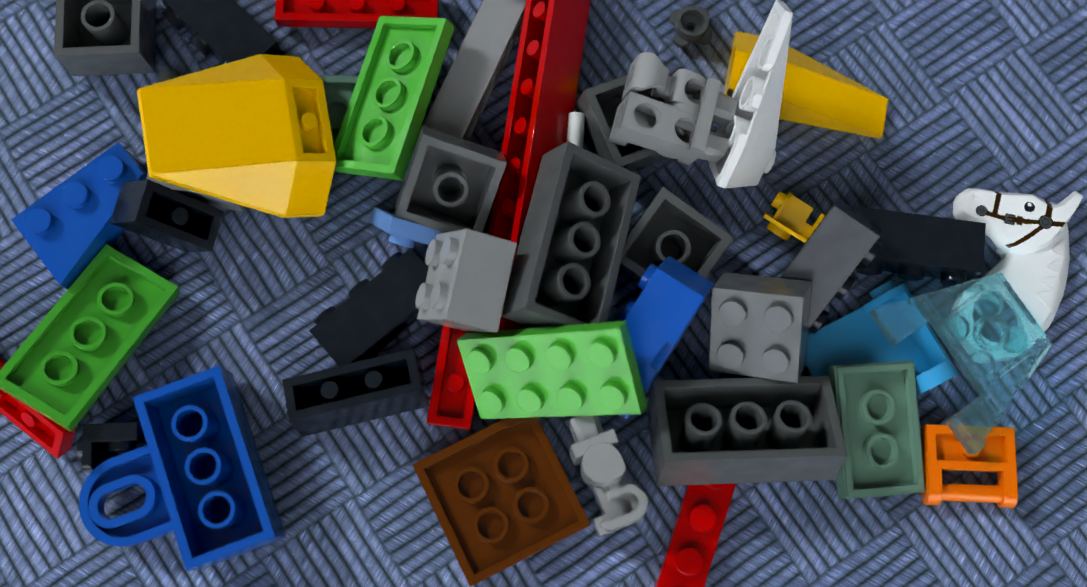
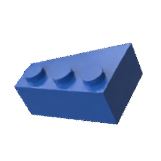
(75, 217)
(662, 314)

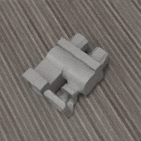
(680, 124)
(604, 472)

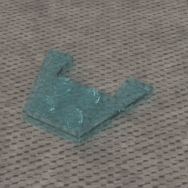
(987, 336)

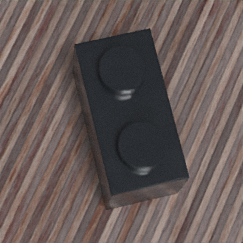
(166, 216)

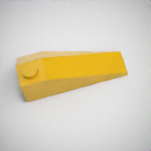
(815, 92)

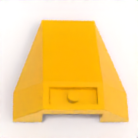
(244, 134)

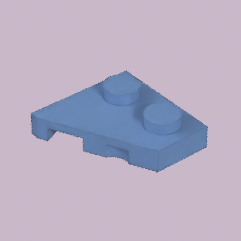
(400, 230)

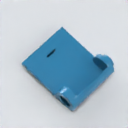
(860, 341)

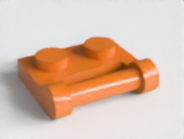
(944, 452)

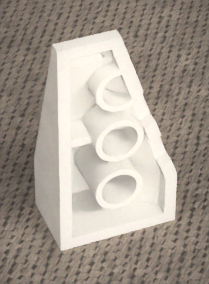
(759, 97)

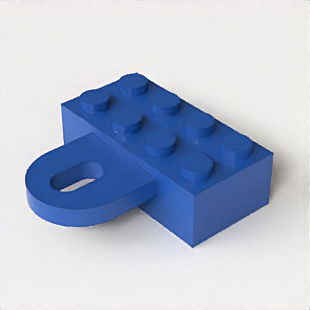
(196, 475)

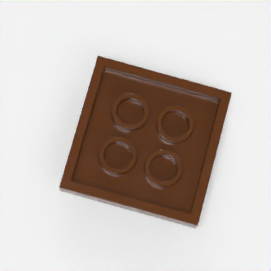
(500, 496)

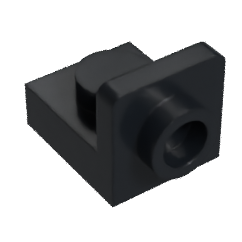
(116, 436)

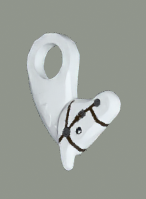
(1030, 241)

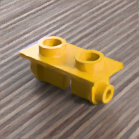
(791, 217)

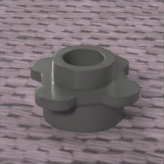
(695, 16)

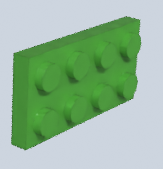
(391, 96)
(87, 337)
(553, 371)

